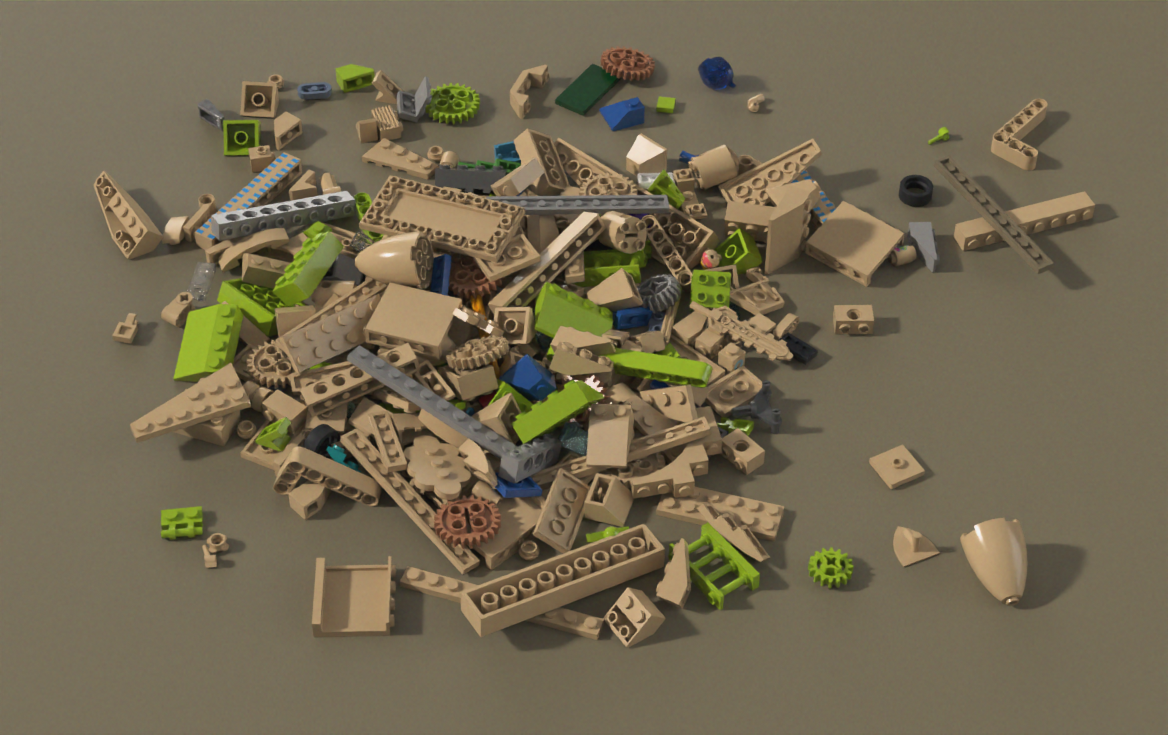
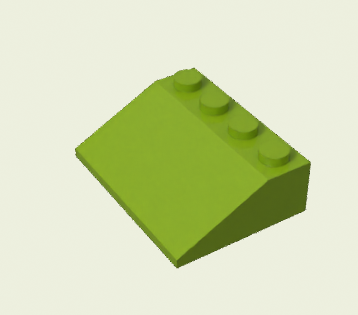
(255, 303)
(562, 308)
(208, 341)
(556, 410)

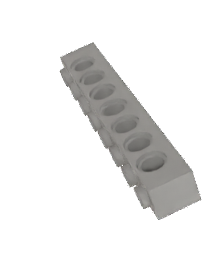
(282, 215)

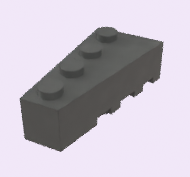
(468, 178)

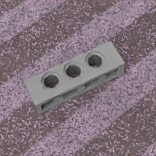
(530, 458)

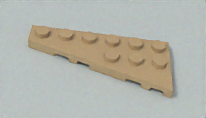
(779, 171)

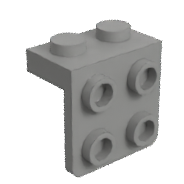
(412, 106)

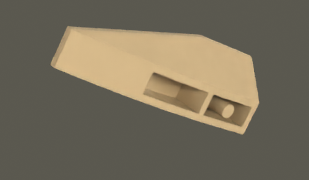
(126, 220)

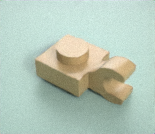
(126, 331)

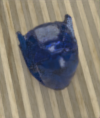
(716, 73)

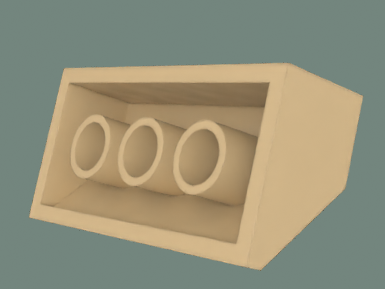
(540, 145)

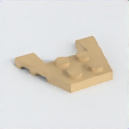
(757, 296)

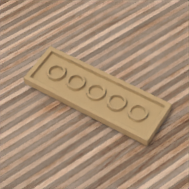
(329, 336)
(759, 516)

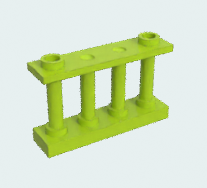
(604, 263)
(733, 562)

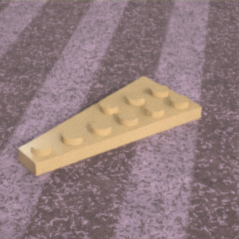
(206, 400)

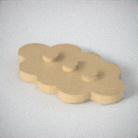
(436, 467)

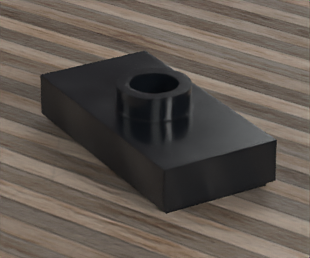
(800, 350)

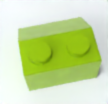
(240, 136)
(739, 250)

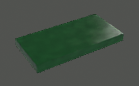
(587, 90)

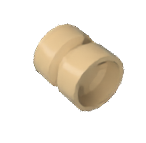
(256, 395)

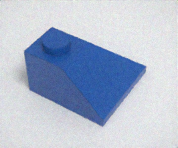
(624, 114)
(530, 379)

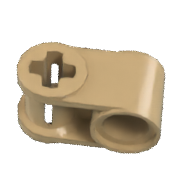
(177, 311)

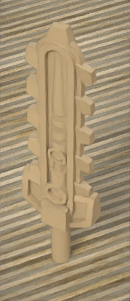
(724, 321)

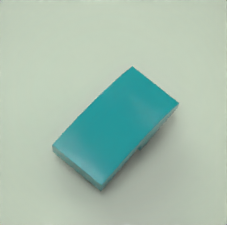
(338, 456)

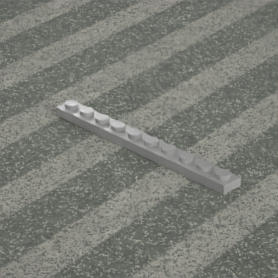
(595, 204)
(430, 402)

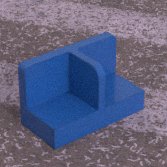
(631, 317)

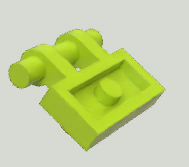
(182, 522)

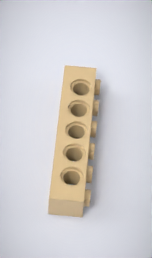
(355, 382)

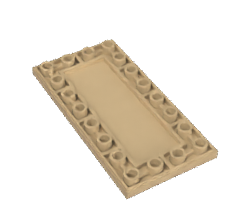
(448, 217)

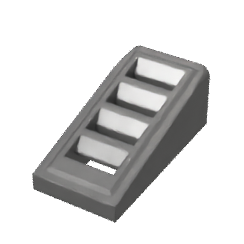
(210, 114)

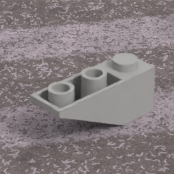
(922, 238)

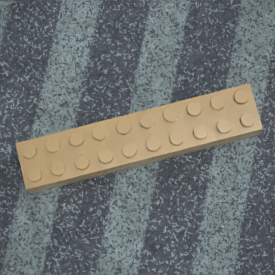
(562, 580)

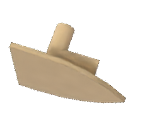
(912, 546)

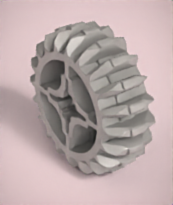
(659, 292)

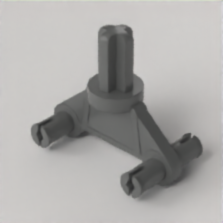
(761, 409)

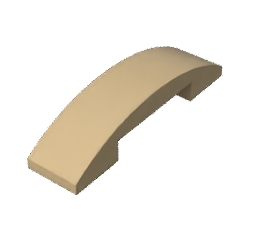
(252, 243)

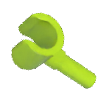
(943, 134)

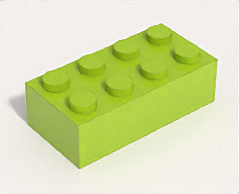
(308, 268)

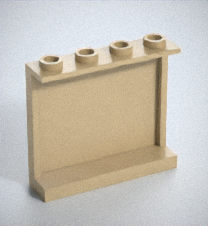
(853, 242)
(412, 318)
(518, 523)
(353, 600)

